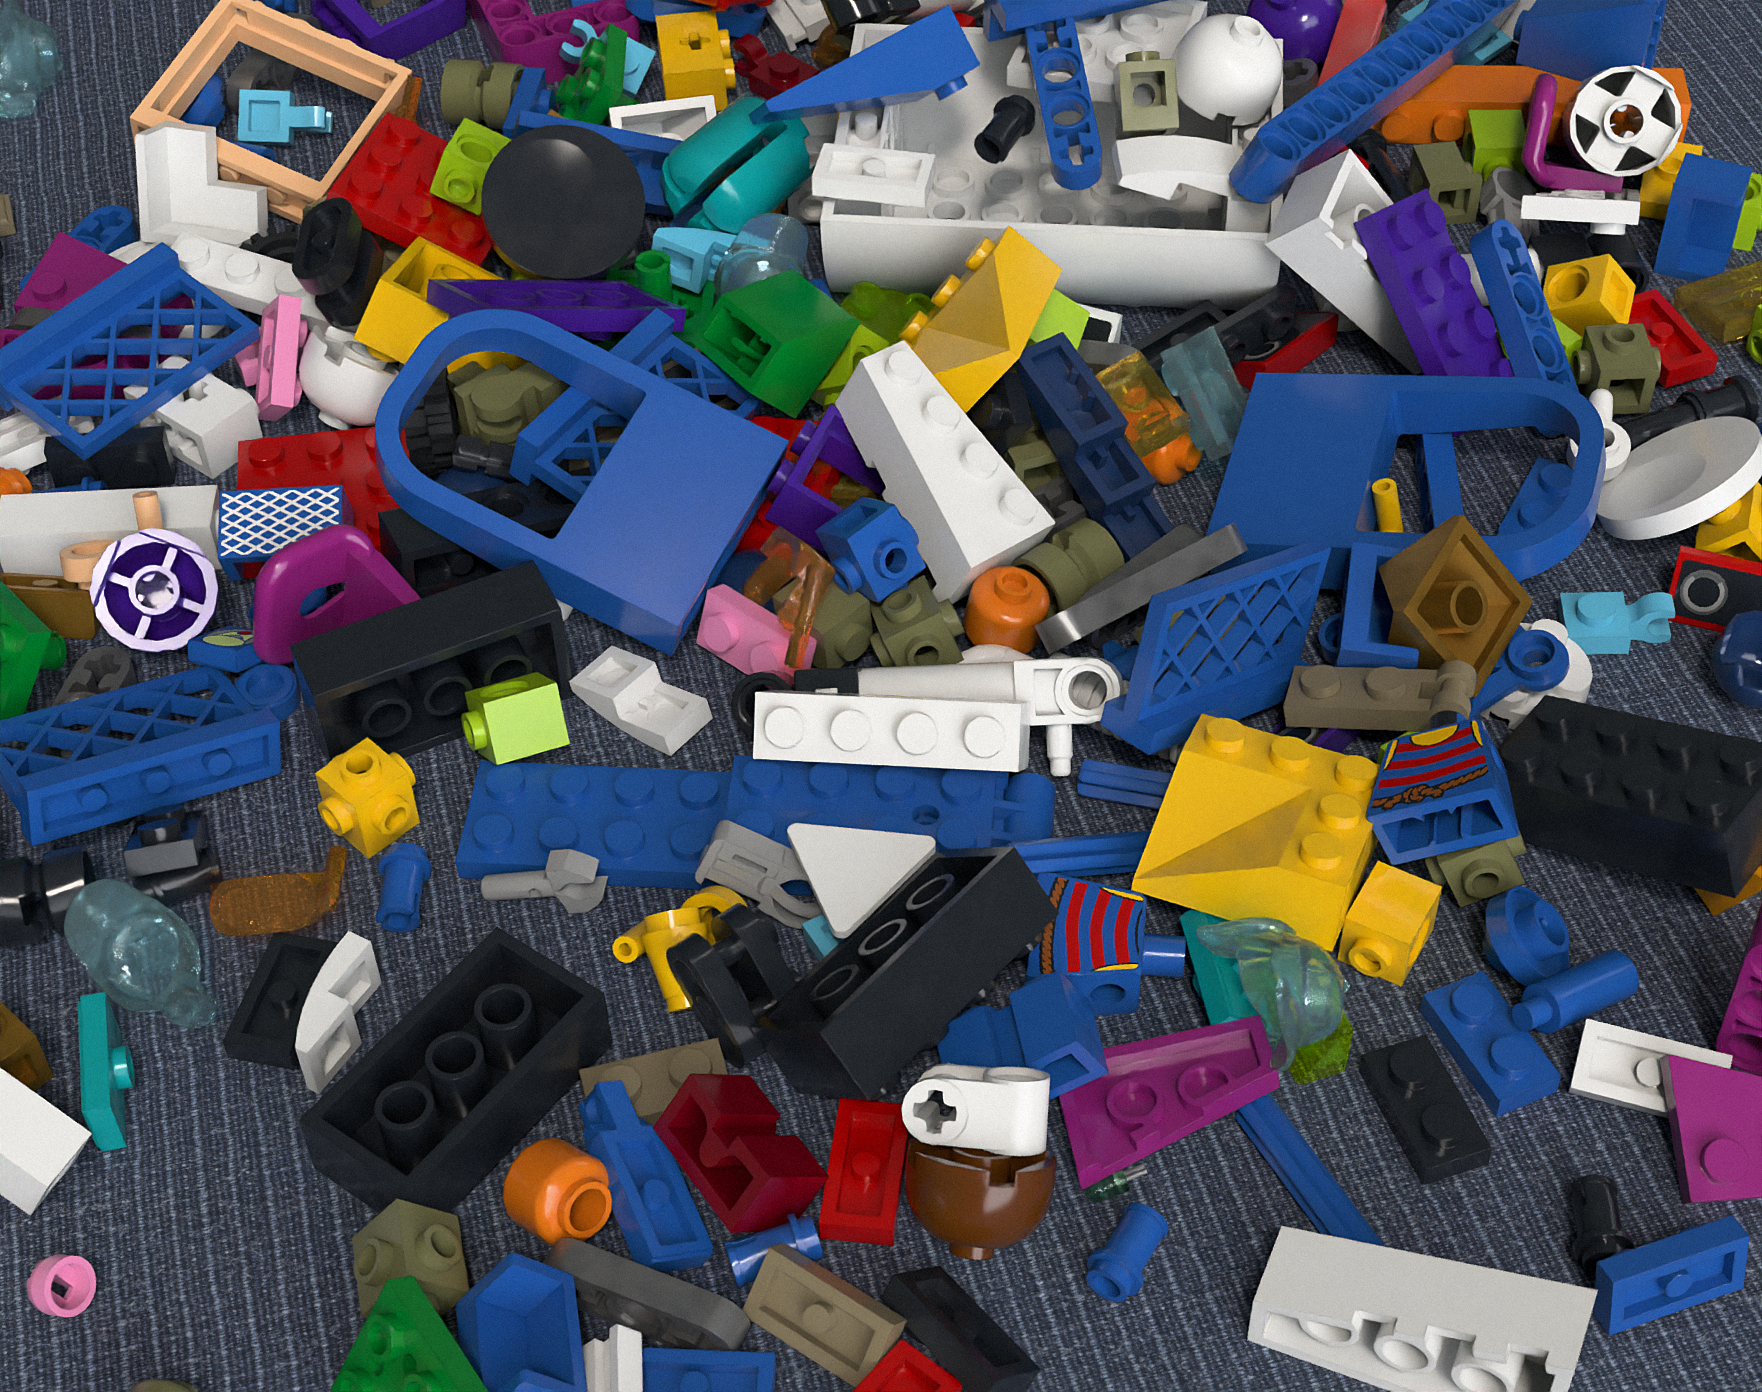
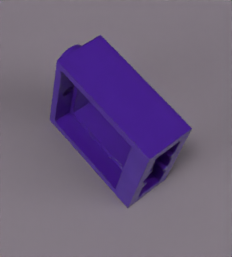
(397, 38)
(797, 506)

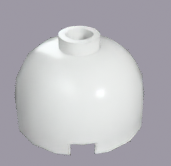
(1228, 68)
(344, 378)

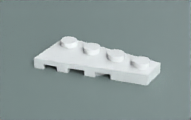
(1605, 210)

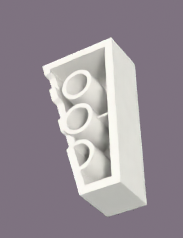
(1323, 247)
(939, 471)
(1417, 1318)

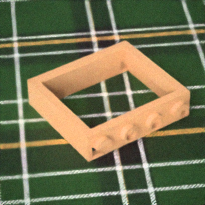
(294, 43)

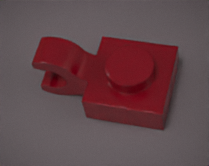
(769, 74)

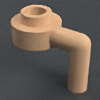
(81, 558)

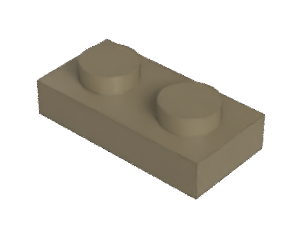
(657, 1076)
(821, 1314)

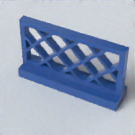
(93, 327)
(575, 415)
(1228, 681)
(136, 774)

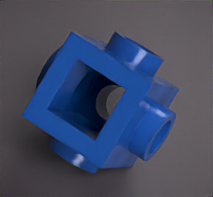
(871, 549)

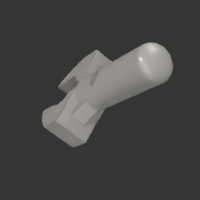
(567, 877)

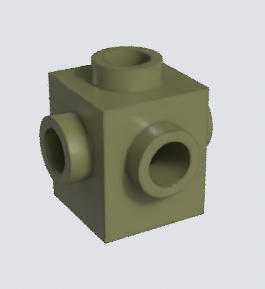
(1620, 361)
(916, 628)
(1479, 870)
(411, 1242)

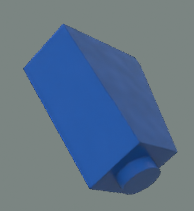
(1589, 35)

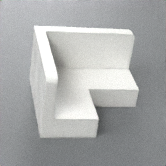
(183, 190)

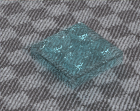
(1208, 389)

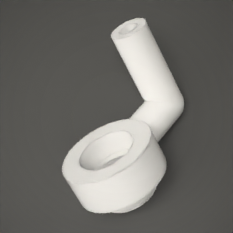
(1614, 434)

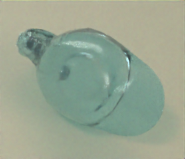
(26, 60)
(761, 250)
(139, 952)
(1285, 980)

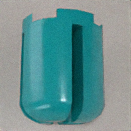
(731, 143)

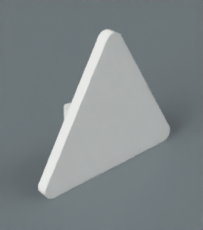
(855, 868)

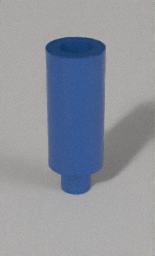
(1576, 993)

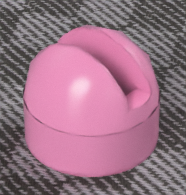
(69, 1272)

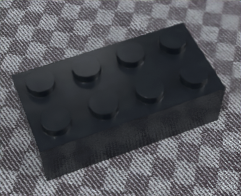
(409, 667)
(1638, 793)
(906, 973)
(458, 1078)

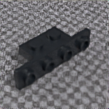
(1239, 334)

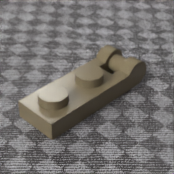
(1377, 696)

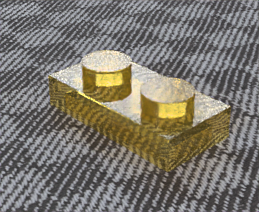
(1145, 403)

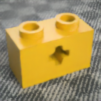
(695, 57)

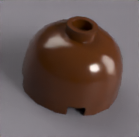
(977, 1195)

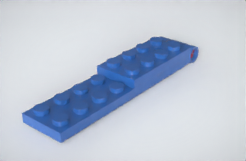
(656, 822)

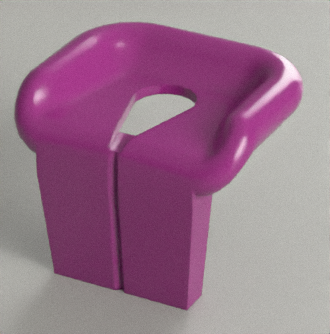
(1537, 128)
(316, 561)

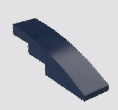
(1090, 444)

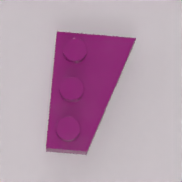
(72, 270)
(1164, 1092)
(1714, 1130)

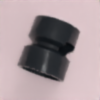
(58, 877)

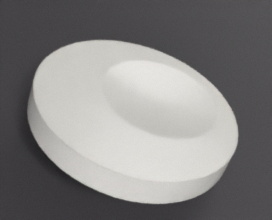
(1682, 478)

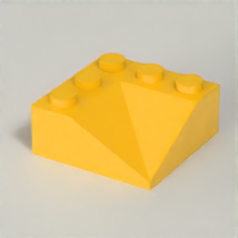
(983, 316)
(402, 318)
(1262, 830)

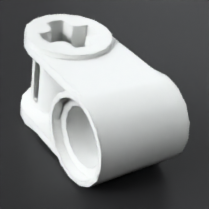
(993, 1109)

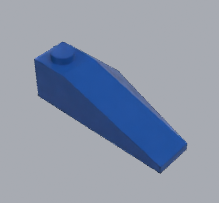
(896, 70)

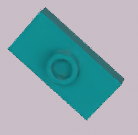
(1215, 977)
(104, 1072)

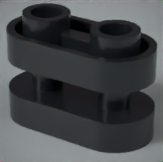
(337, 261)
(748, 946)

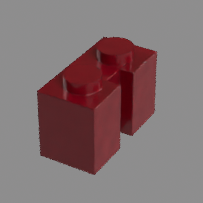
(728, 1147)

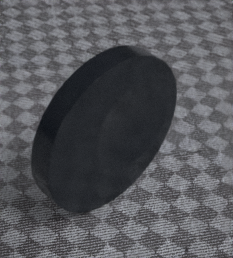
(562, 204)

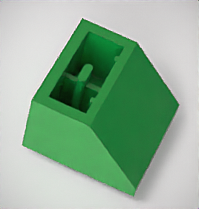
(776, 338)

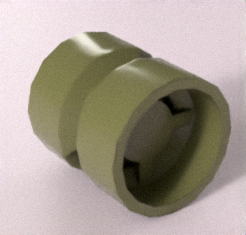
(478, 91)
(1072, 562)

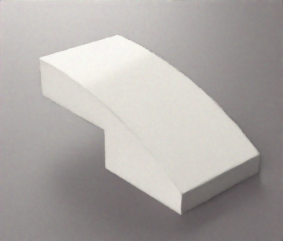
(1162, 162)
(636, 700)
(327, 1023)

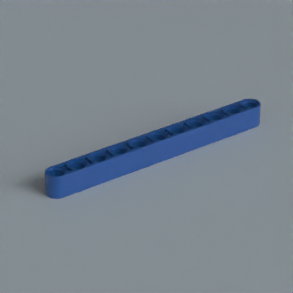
(1363, 94)

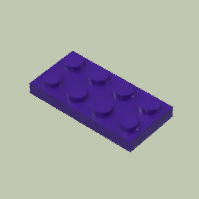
(1432, 290)
(578, 306)

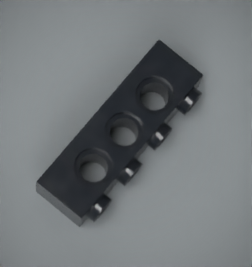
(437, 564)

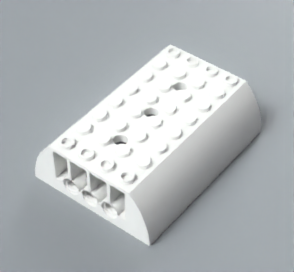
(1108, 235)

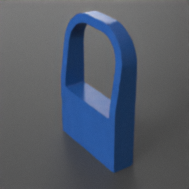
(1324, 439)
(653, 516)

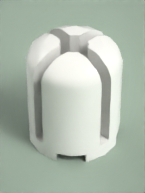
(1652, 111)

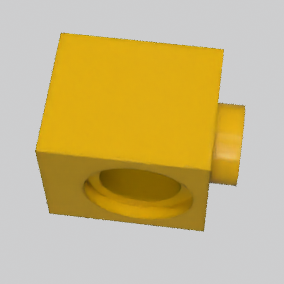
(1589, 293)
(1389, 923)

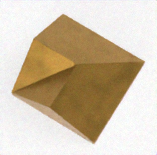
(1453, 599)

